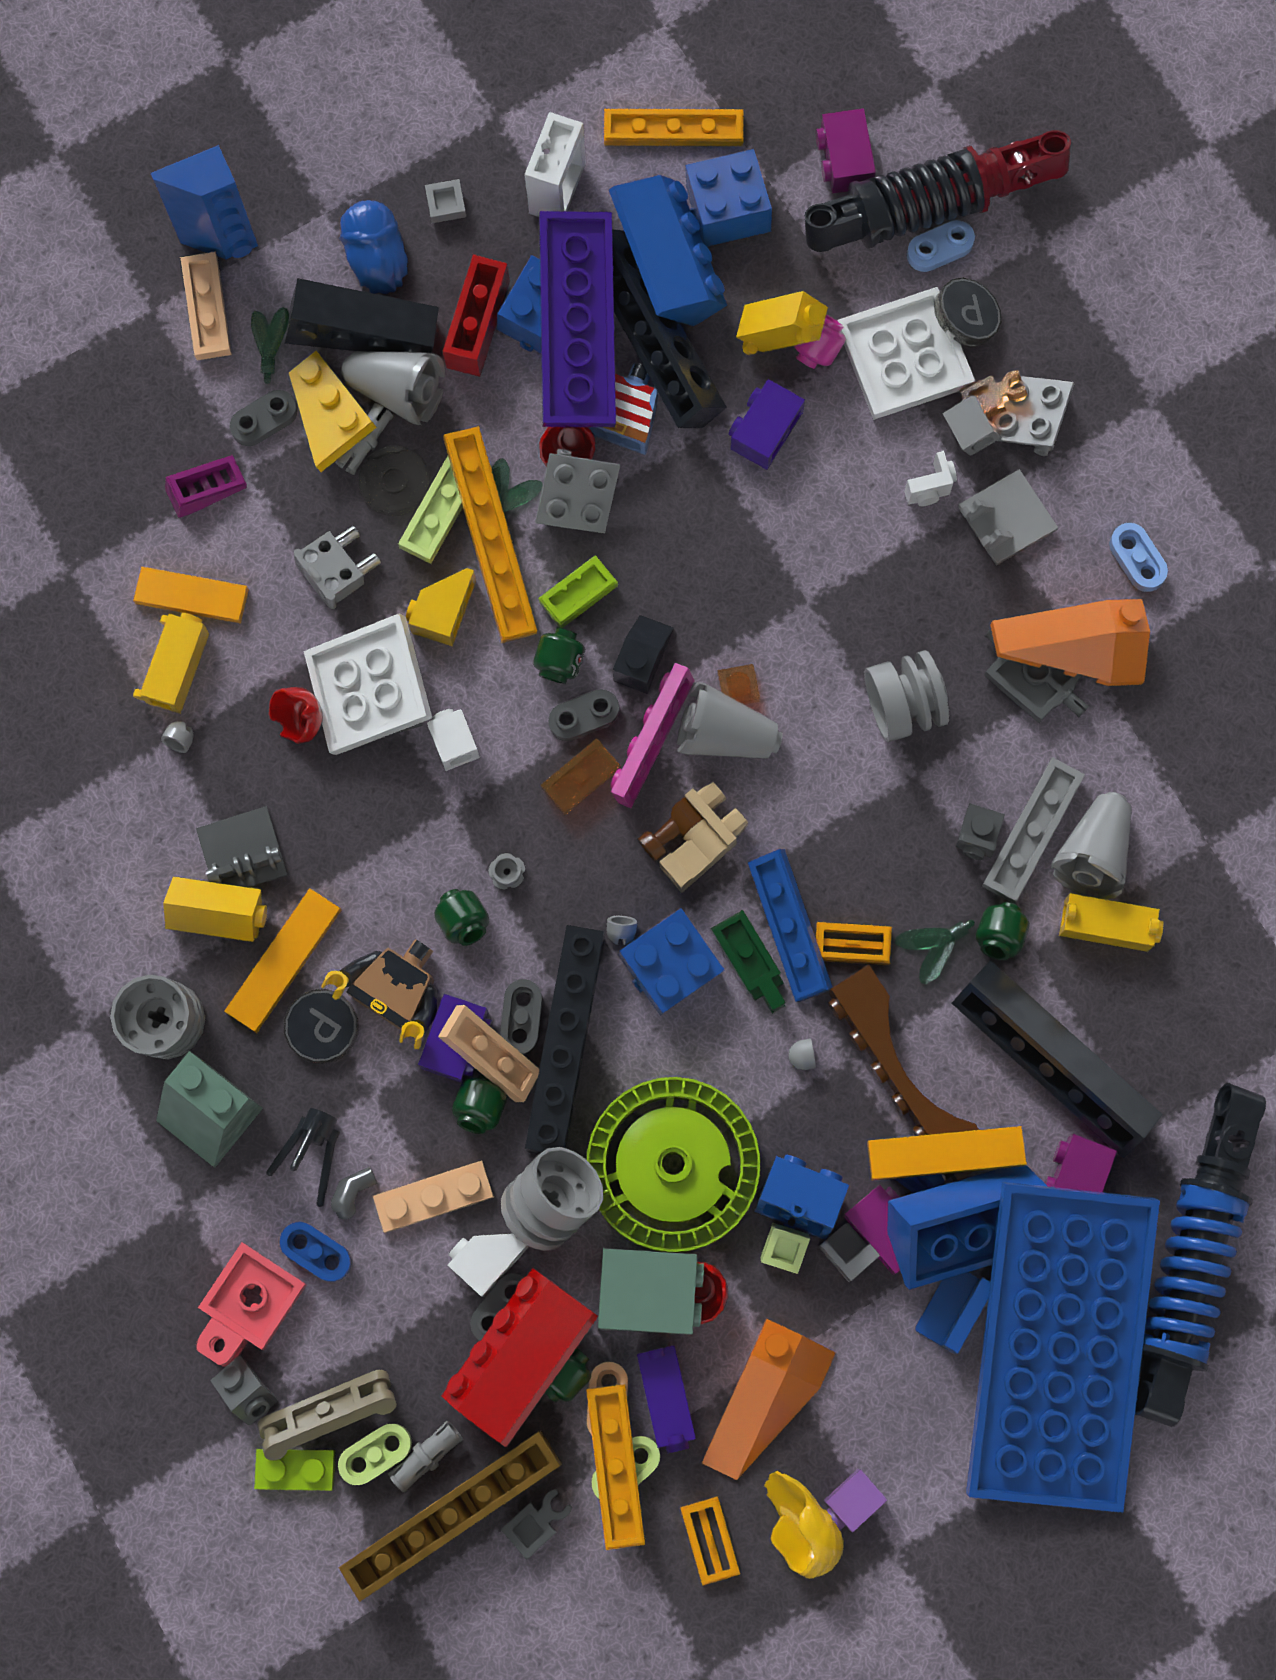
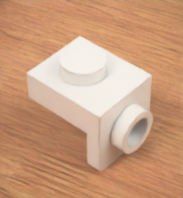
(929, 488)

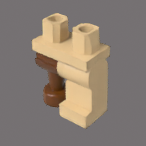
(704, 834)

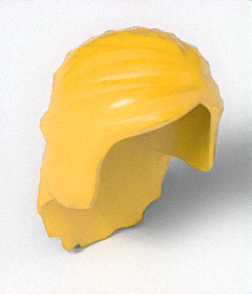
(804, 1531)

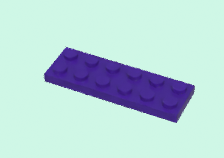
(577, 319)

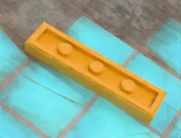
(673, 127)
(283, 960)
(946, 1153)
(615, 1467)

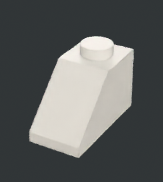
(485, 1259)

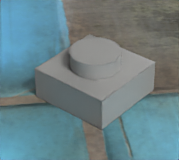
(445, 201)

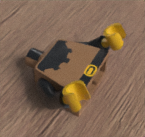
(392, 988)

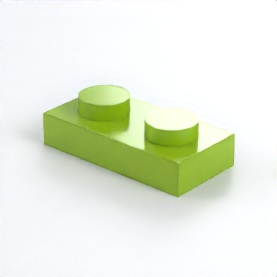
(296, 1471)

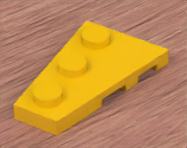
(328, 411)

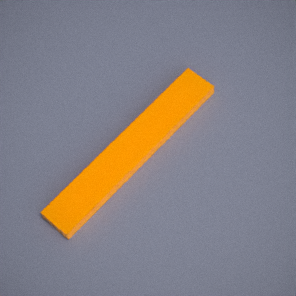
(490, 534)

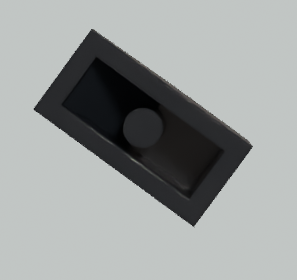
(641, 654)

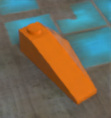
(1089, 639)
(771, 1390)

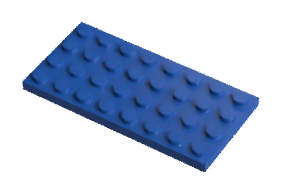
(1062, 1347)

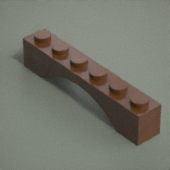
(866, 1007)

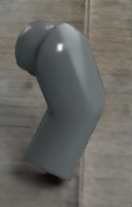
(347, 1190)

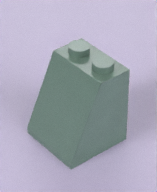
(204, 1109)
(649, 1292)

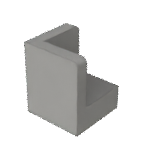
(971, 426)
(848, 1252)

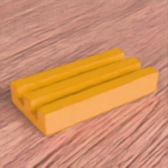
(883, 959)
(719, 1573)

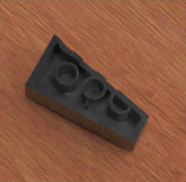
(358, 320)

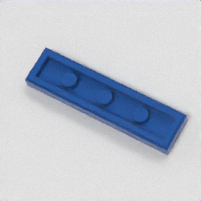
(790, 925)

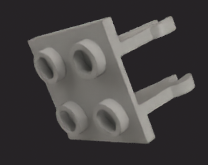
(1007, 517)

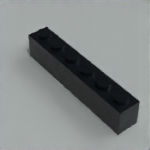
(1057, 1059)

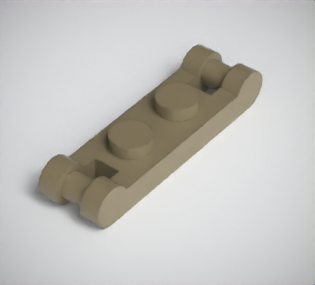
(325, 1413)

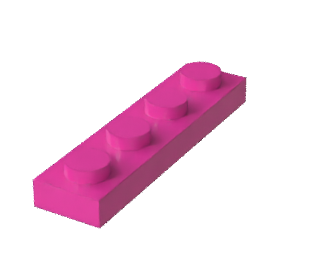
(657, 725)

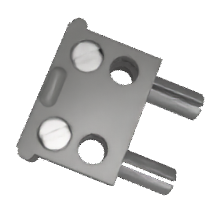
(328, 569)

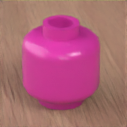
(824, 350)

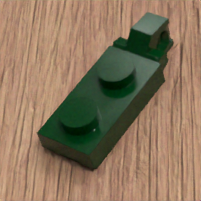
(750, 959)

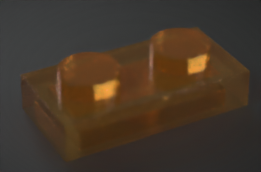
(580, 776)

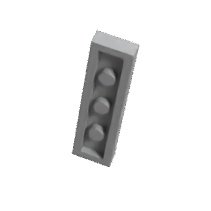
(1033, 830)

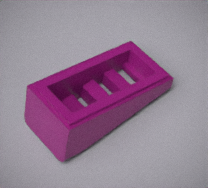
(209, 496)

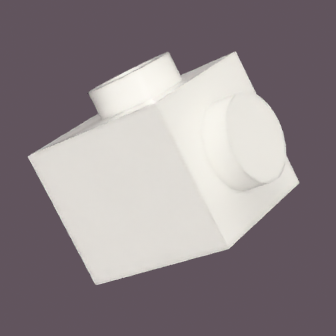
(452, 738)

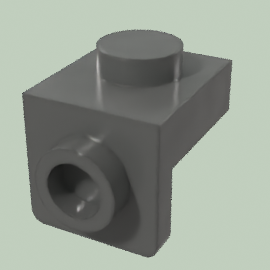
(243, 1391)

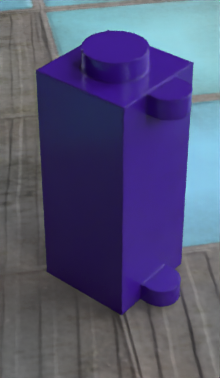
(666, 1398)

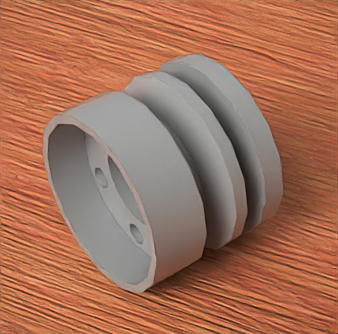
(914, 693)
(136, 1013)
(551, 1198)

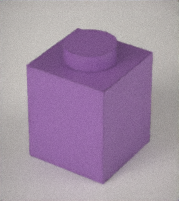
(854, 1501)

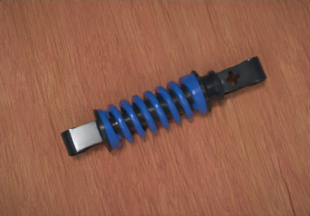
(1208, 1211)

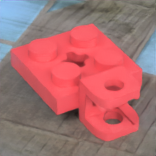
(236, 1321)

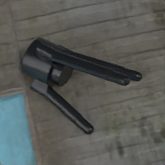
(312, 1129)

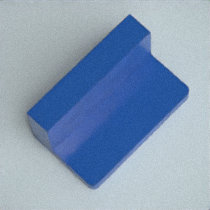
(954, 1310)

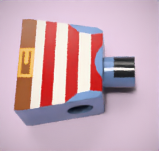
(634, 411)

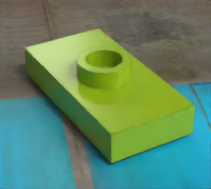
(578, 592)

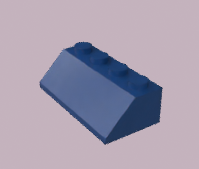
(206, 205)
(669, 249)
(950, 1226)

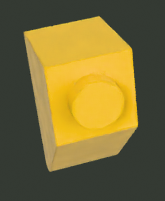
(441, 607)

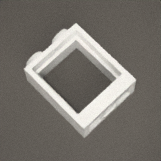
(555, 175)

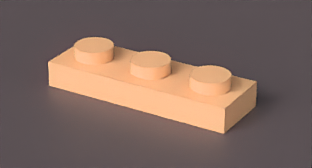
(206, 306)
(489, 1053)
(433, 1196)

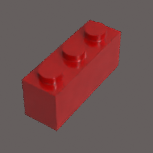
(476, 315)

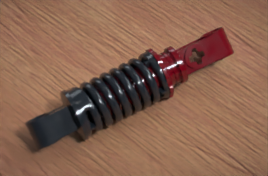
(934, 191)

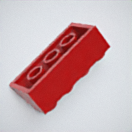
(519, 1357)

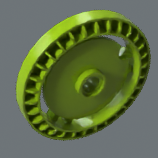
(674, 1133)

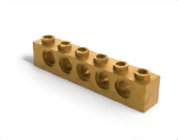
(450, 1516)

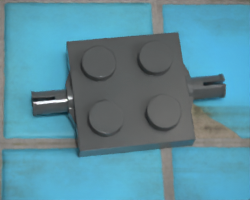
(1035, 688)

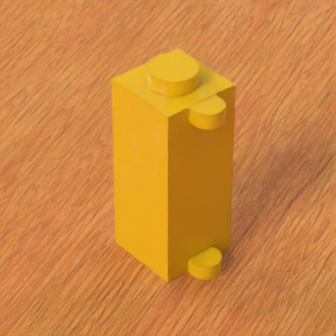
(781, 322)
(174, 662)
(214, 909)
(1110, 922)

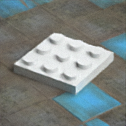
(904, 355)
(368, 684)

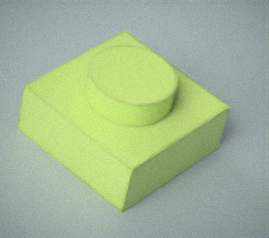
(785, 1248)

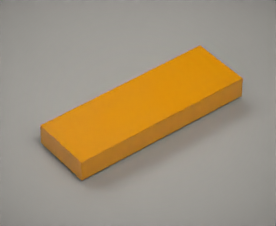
(191, 594)

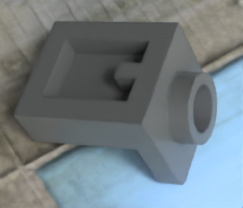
(979, 832)

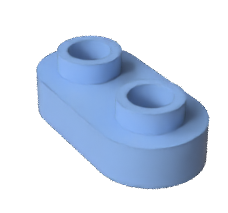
(942, 246)
(1141, 557)

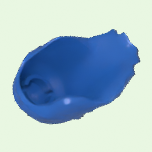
(374, 246)

